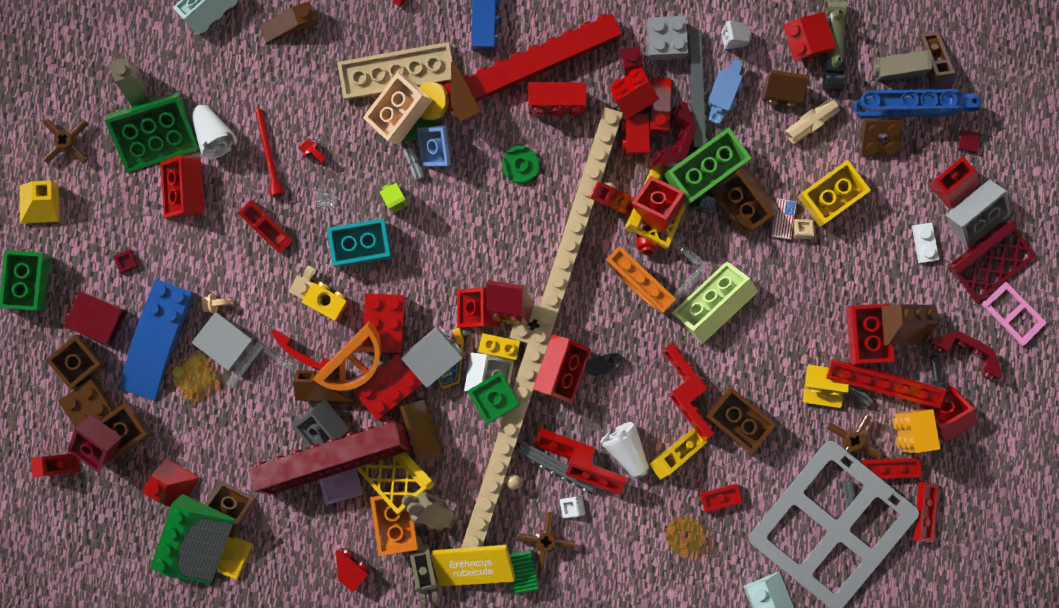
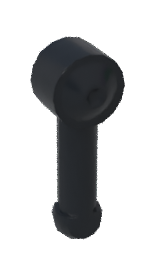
(936, 372)

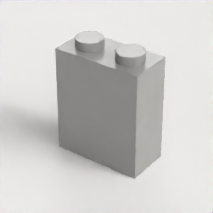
(224, 342)
(432, 356)

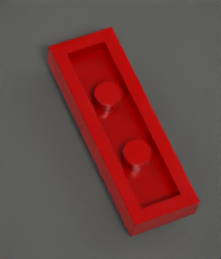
(894, 467)
(927, 508)

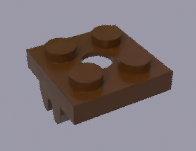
(873, 128)

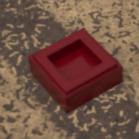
(968, 141)
(126, 261)

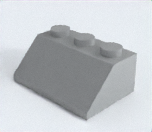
(979, 213)

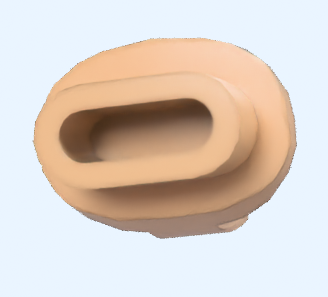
(211, 303)

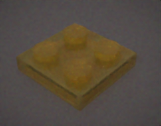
(193, 375)

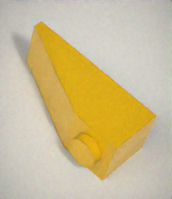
(677, 454)

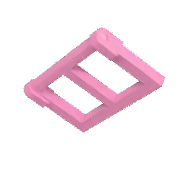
(1004, 322)

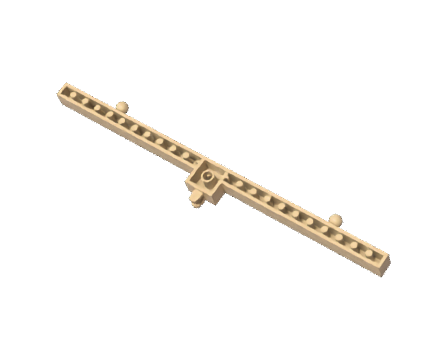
(539, 338)

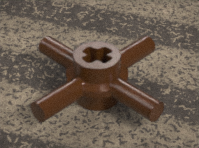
(71, 139)
(861, 444)
(544, 550)

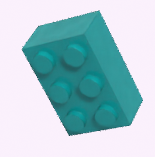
(359, 243)

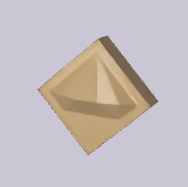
(803, 229)

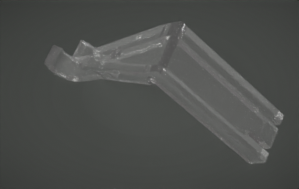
(696, 261)
(251, 357)

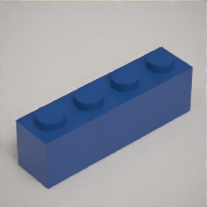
(484, 25)

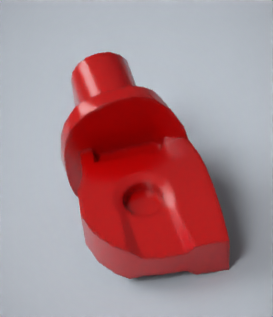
(309, 148)

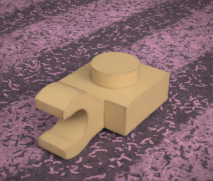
(302, 284)

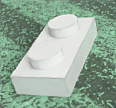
(925, 242)

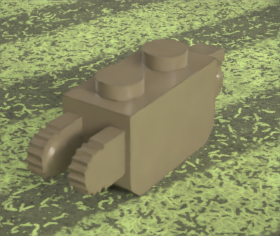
(429, 511)
(424, 571)

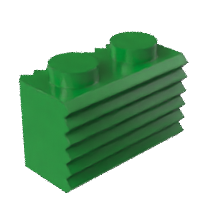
(524, 572)

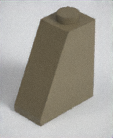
(903, 66)
(130, 81)

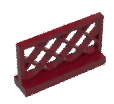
(986, 245)

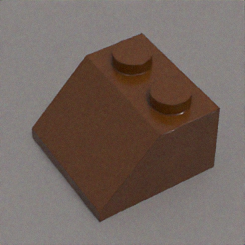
(785, 88)
(232, 503)

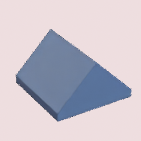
(434, 146)

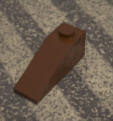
(289, 22)
(942, 71)
(462, 101)

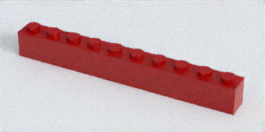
(540, 58)

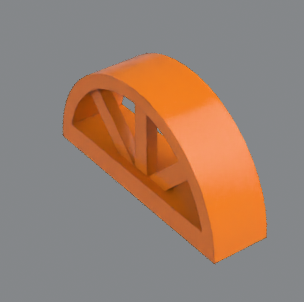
(639, 280)
(322, 376)

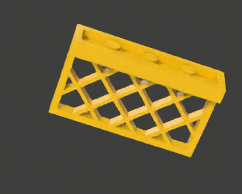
(635, 220)
(411, 469)

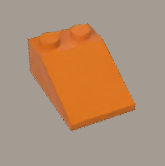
(393, 531)

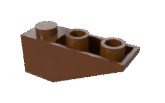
(309, 390)

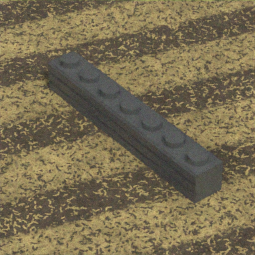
(551, 463)

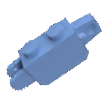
(724, 91)

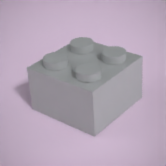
(667, 38)

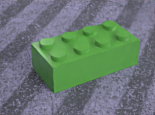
(708, 165)

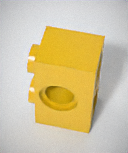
(314, 300)
(499, 347)

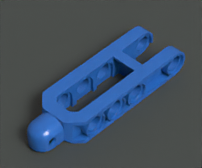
(890, 103)

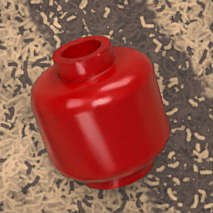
(644, 245)

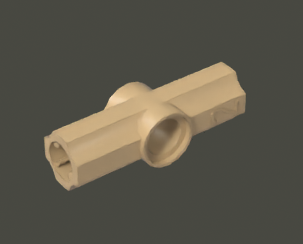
(812, 120)

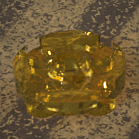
(679, 525)

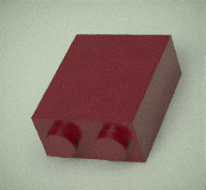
(94, 318)

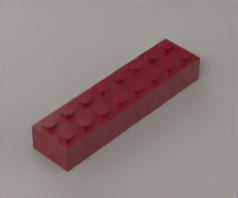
(330, 458)

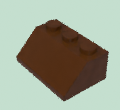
(744, 199)
(908, 323)
(422, 430)

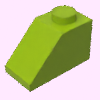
(393, 197)

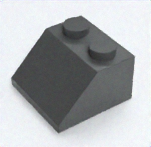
(320, 425)

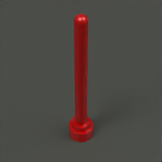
(275, 186)

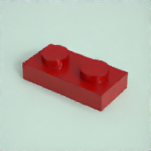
(720, 497)

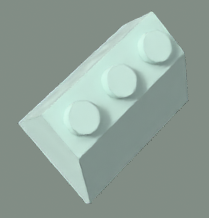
(202, 13)
(768, 592)

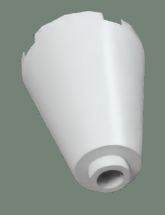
(212, 133)
(627, 449)

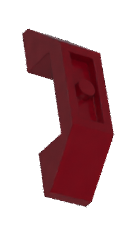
(683, 121)
(989, 365)

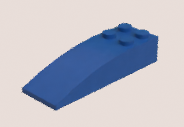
(155, 339)

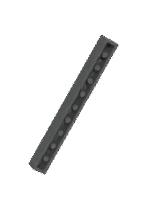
(697, 87)

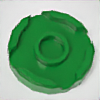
(517, 169)

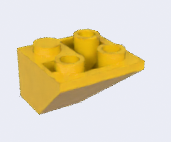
(39, 202)

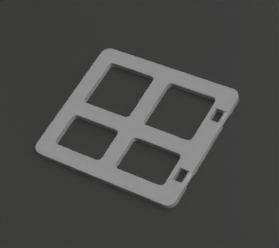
(836, 529)

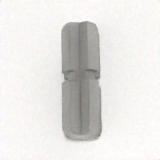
(413, 161)

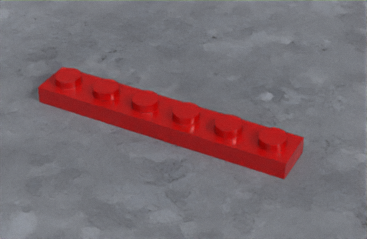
(885, 383)

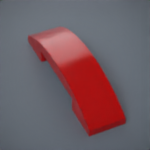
(612, 198)
(285, 341)

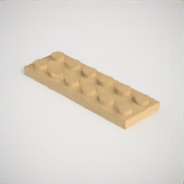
(373, 73)

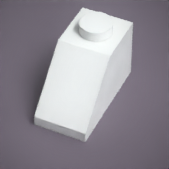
(735, 35)

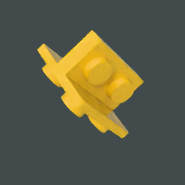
(821, 390)

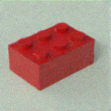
(556, 98)
(388, 317)
(867, 335)
(562, 368)
(388, 387)

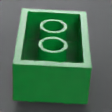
(24, 281)

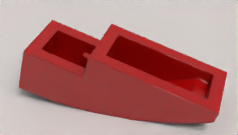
(264, 226)

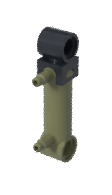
(834, 62)

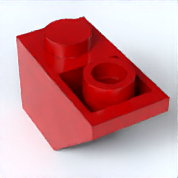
(350, 571)

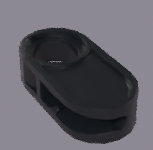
(600, 364)

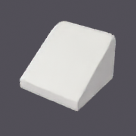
(572, 507)

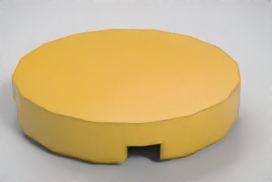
(440, 102)

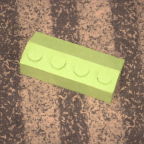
(715, 302)

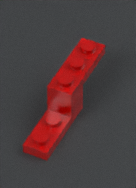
(688, 391)
(580, 459)

